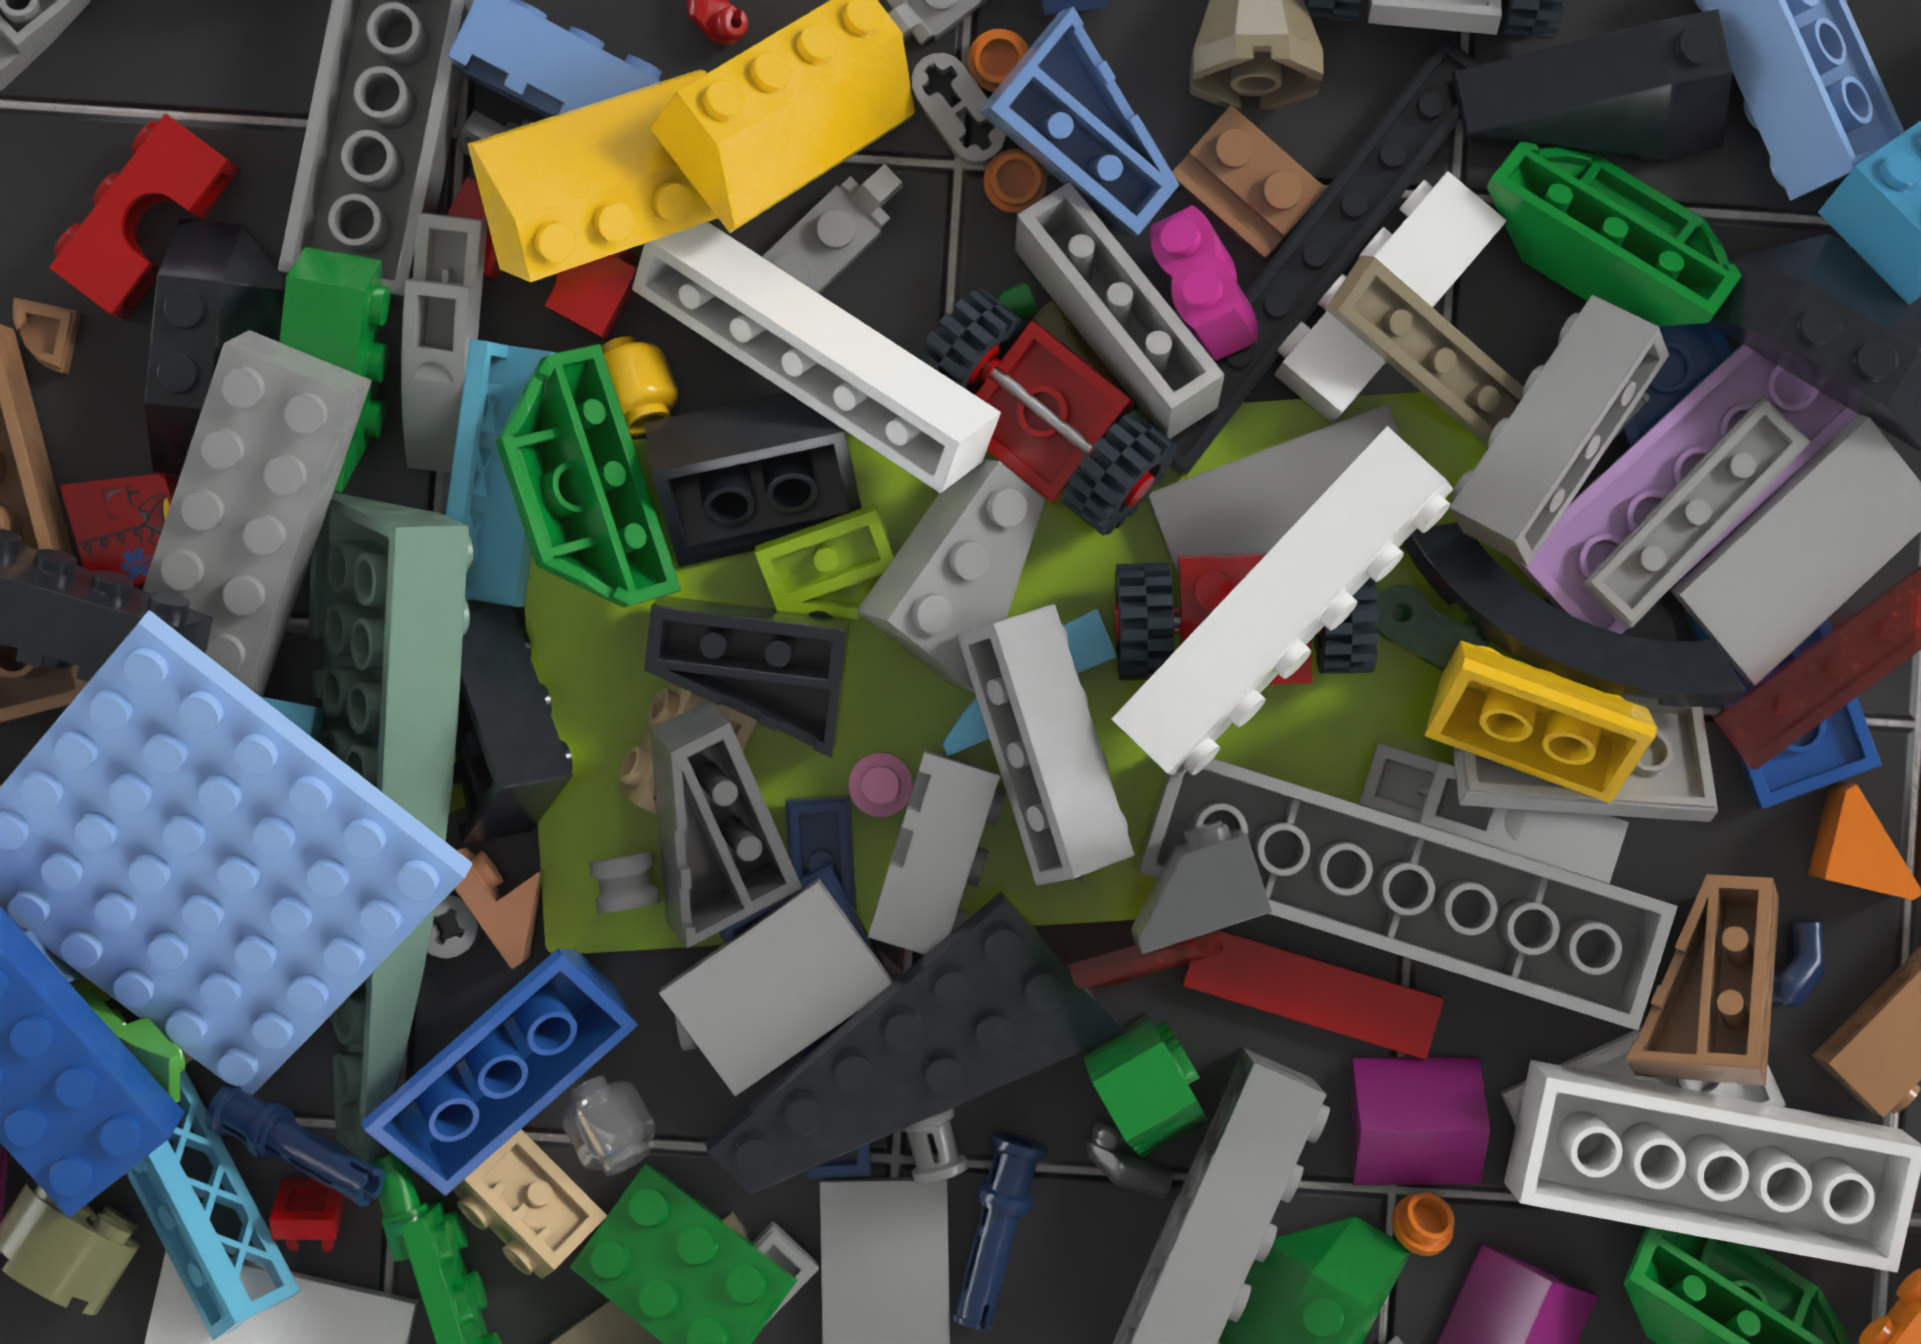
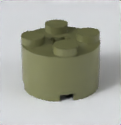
(64, 1254)

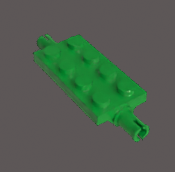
(433, 1244)

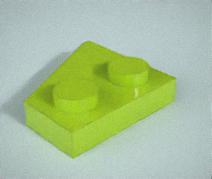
(827, 564)

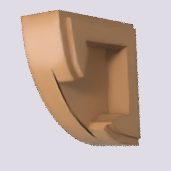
(47, 332)

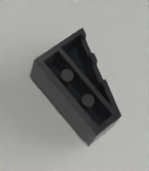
(756, 661)
(505, 732)

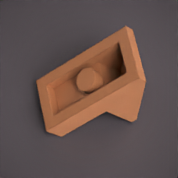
(506, 919)

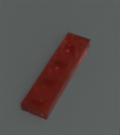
(1826, 674)

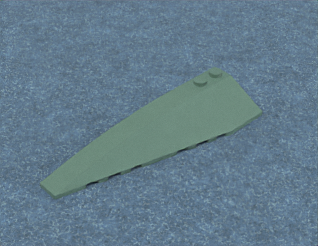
(392, 639)

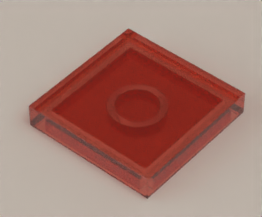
(1132, 964)

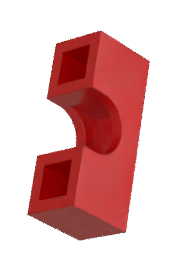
(104, 251)
(586, 295)

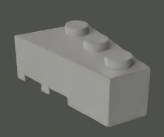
(957, 568)
(937, 852)

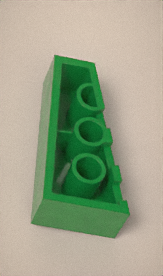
(1146, 1085)

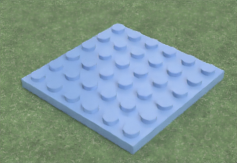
(210, 857)

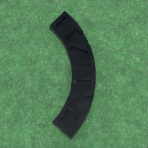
(1557, 642)

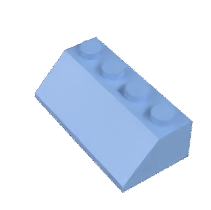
(1807, 87)

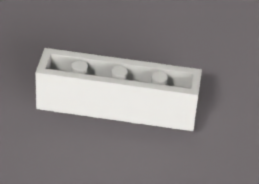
(1427, 252)

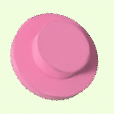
(880, 784)

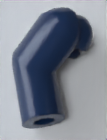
(1805, 968)

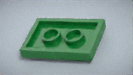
(681, 1267)

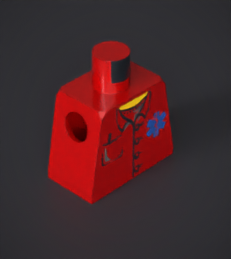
(119, 521)

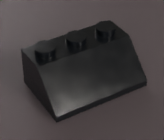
(748, 475)

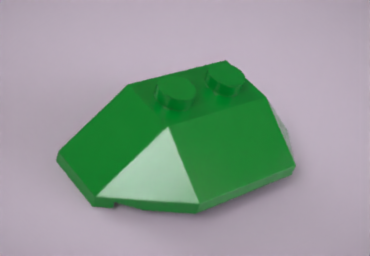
(1611, 236)
(583, 482)
(1319, 1286)
(1724, 1294)

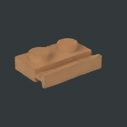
(1247, 182)

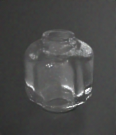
(608, 1125)

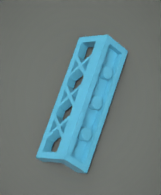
(478, 481)
(188, 1233)

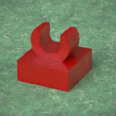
(306, 1212)

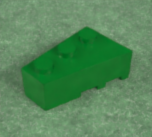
(336, 315)

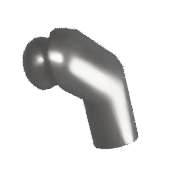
(1121, 1168)

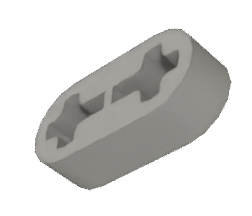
(945, 118)

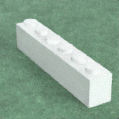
(818, 353)
(1284, 604)

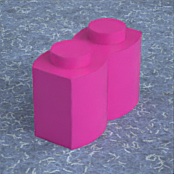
(1204, 283)

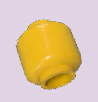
(640, 381)

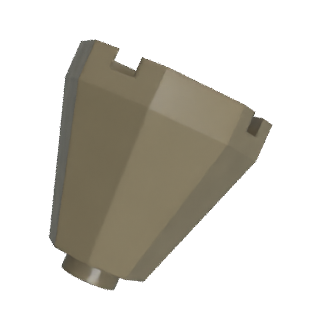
(1256, 51)

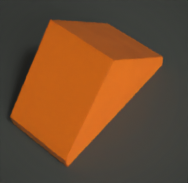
(1856, 847)

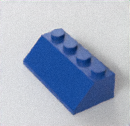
(502, 1070)

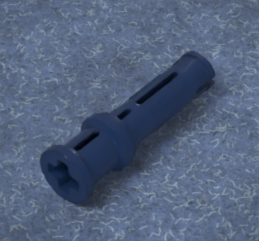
(274, 1132)
(1003, 1202)

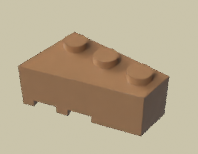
(1717, 993)

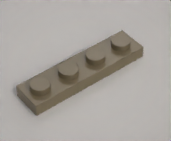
(1425, 348)

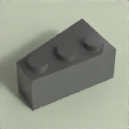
(713, 828)

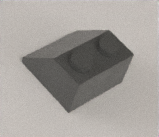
(1202, 888)

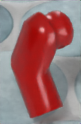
(718, 20)

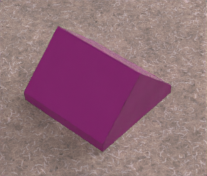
(1418, 1120)
(1515, 1304)

